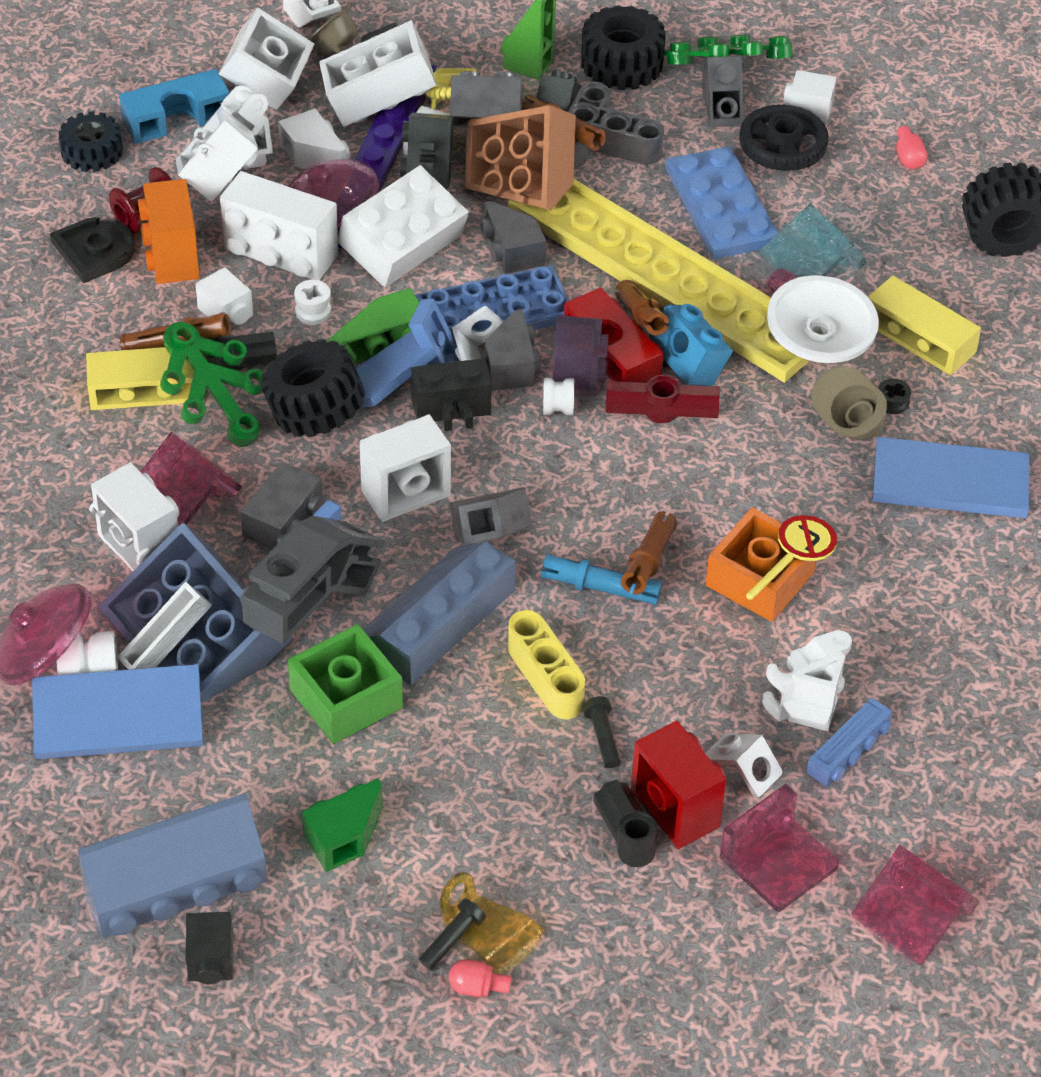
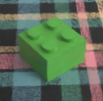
(345, 683)

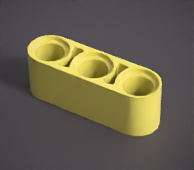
(546, 664)

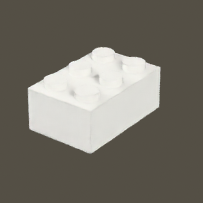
(377, 74)
(279, 225)
(402, 226)

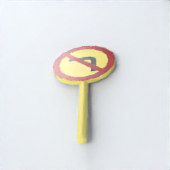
(802, 538)

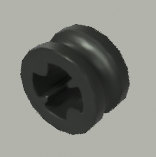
(902, 391)

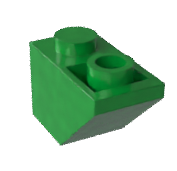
(344, 824)

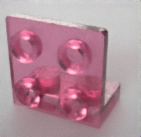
(187, 476)
(775, 851)
(912, 905)

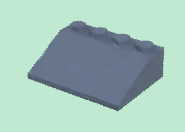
(219, 640)

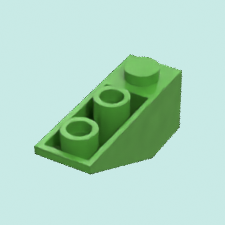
(378, 325)

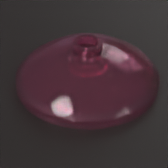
(339, 181)
(42, 631)

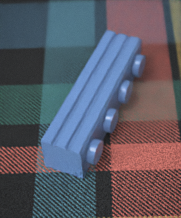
(849, 742)

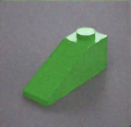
(531, 43)

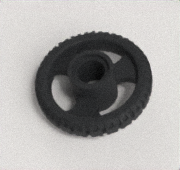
(783, 137)

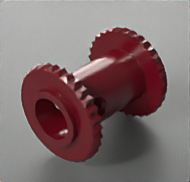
(126, 206)

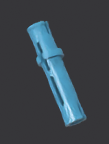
(596, 578)

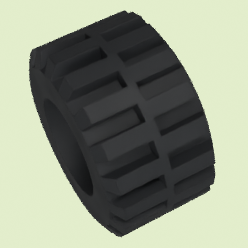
(623, 47)
(1004, 209)
(312, 388)

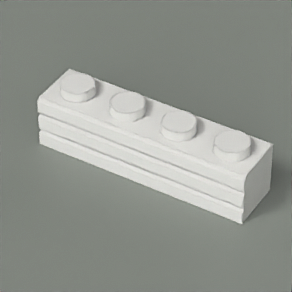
(165, 629)

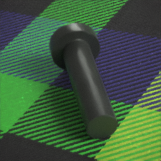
(598, 710)
(468, 914)

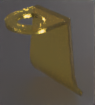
(503, 936)

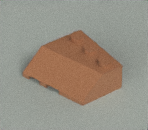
(522, 155)

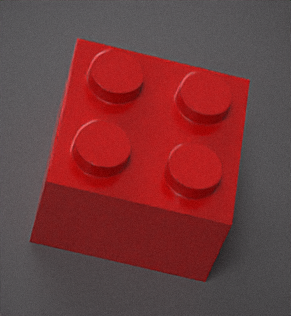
(678, 783)

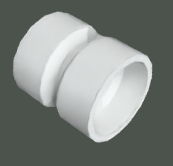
(90, 655)

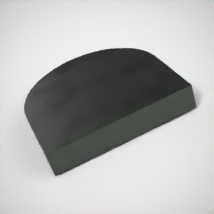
(94, 246)

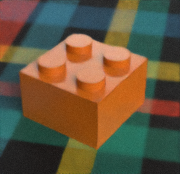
(169, 231)
(747, 557)

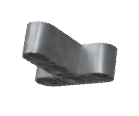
(626, 134)

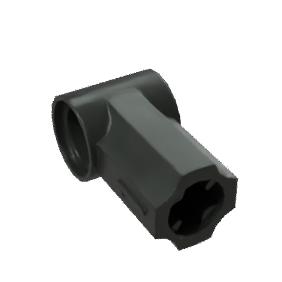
(259, 346)
(627, 822)

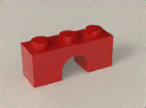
(631, 352)

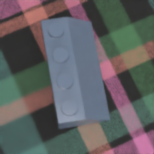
(442, 607)
(172, 866)

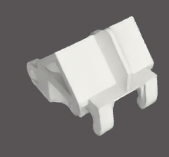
(249, 110)
(812, 685)

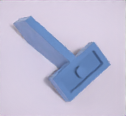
(425, 344)

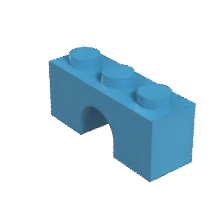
(147, 108)

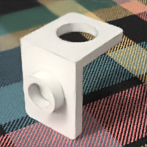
(469, 340)
(742, 752)

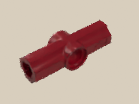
(662, 399)

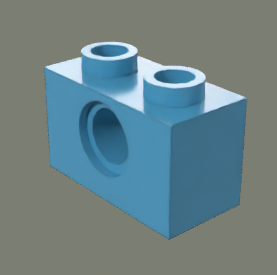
(692, 346)

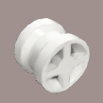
(312, 302)
(558, 396)

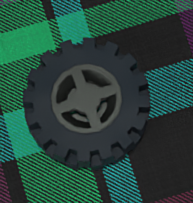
(90, 141)

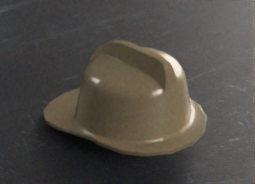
(335, 34)
(849, 403)

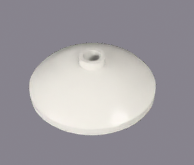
(822, 319)

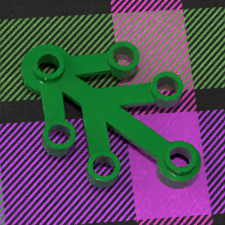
(708, 46)
(210, 377)

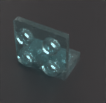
(811, 246)

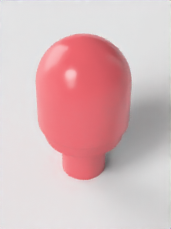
(910, 149)
(476, 978)

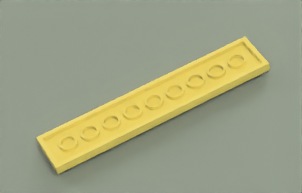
(665, 272)

